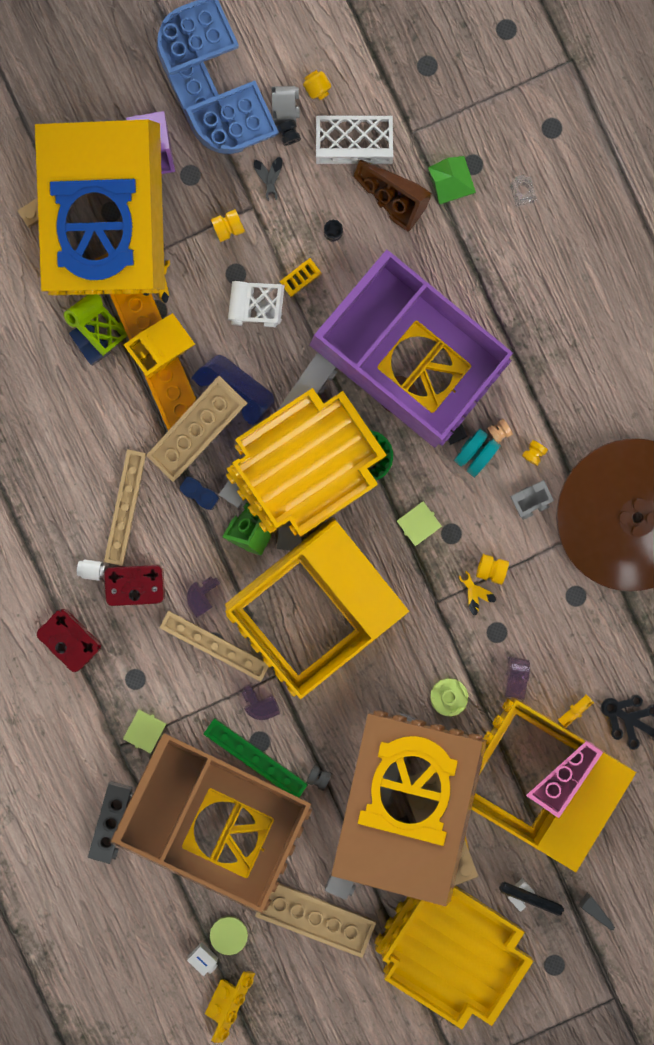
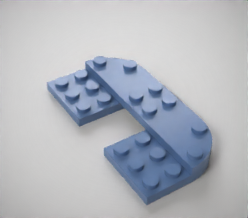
(221, 121)

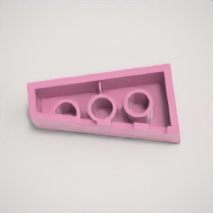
(562, 784)

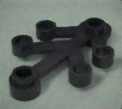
(630, 719)

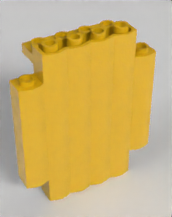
(305, 463)
(454, 956)

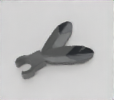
(270, 177)

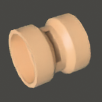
(499, 431)

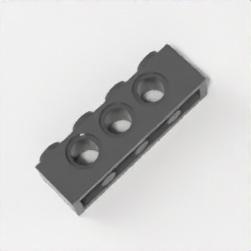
(98, 849)

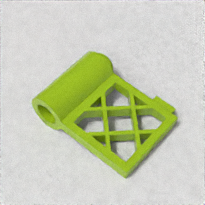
(84, 312)

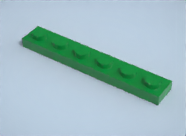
(255, 758)

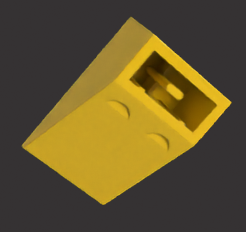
(159, 345)

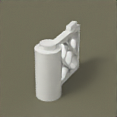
(241, 303)

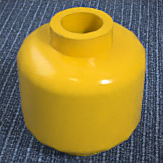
(317, 85)

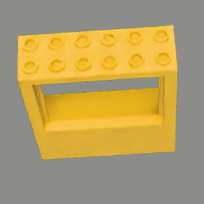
(347, 581)
(574, 833)

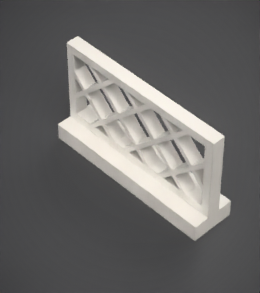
(353, 155)

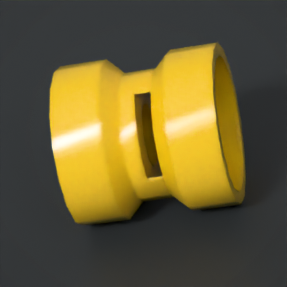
(535, 451)

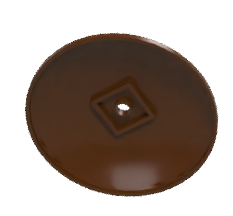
(598, 513)

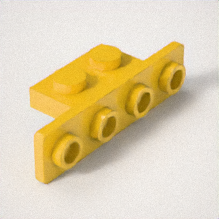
(226, 1003)

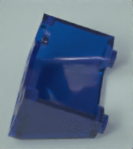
(257, 396)

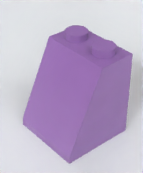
(167, 161)

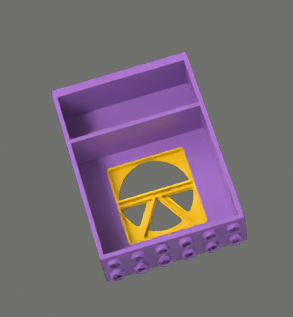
(398, 305)

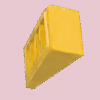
(304, 283)

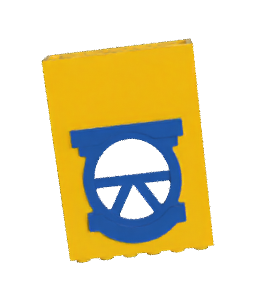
(111, 160)

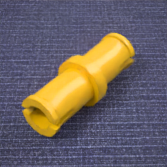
(576, 711)

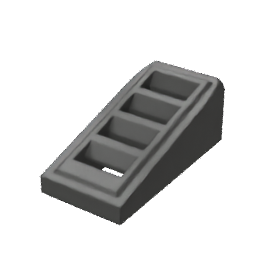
(590, 906)

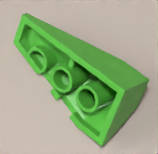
(247, 533)

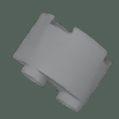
(284, 104)
(532, 498)

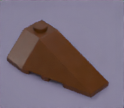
(398, 195)

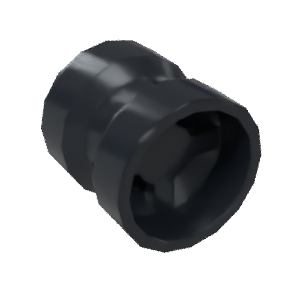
(289, 132)
(333, 227)

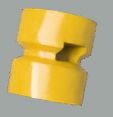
(226, 226)
(492, 569)

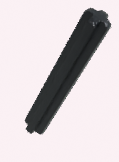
(531, 898)

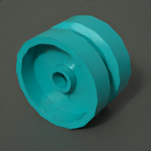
(476, 452)

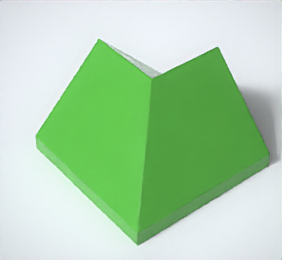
(451, 179)

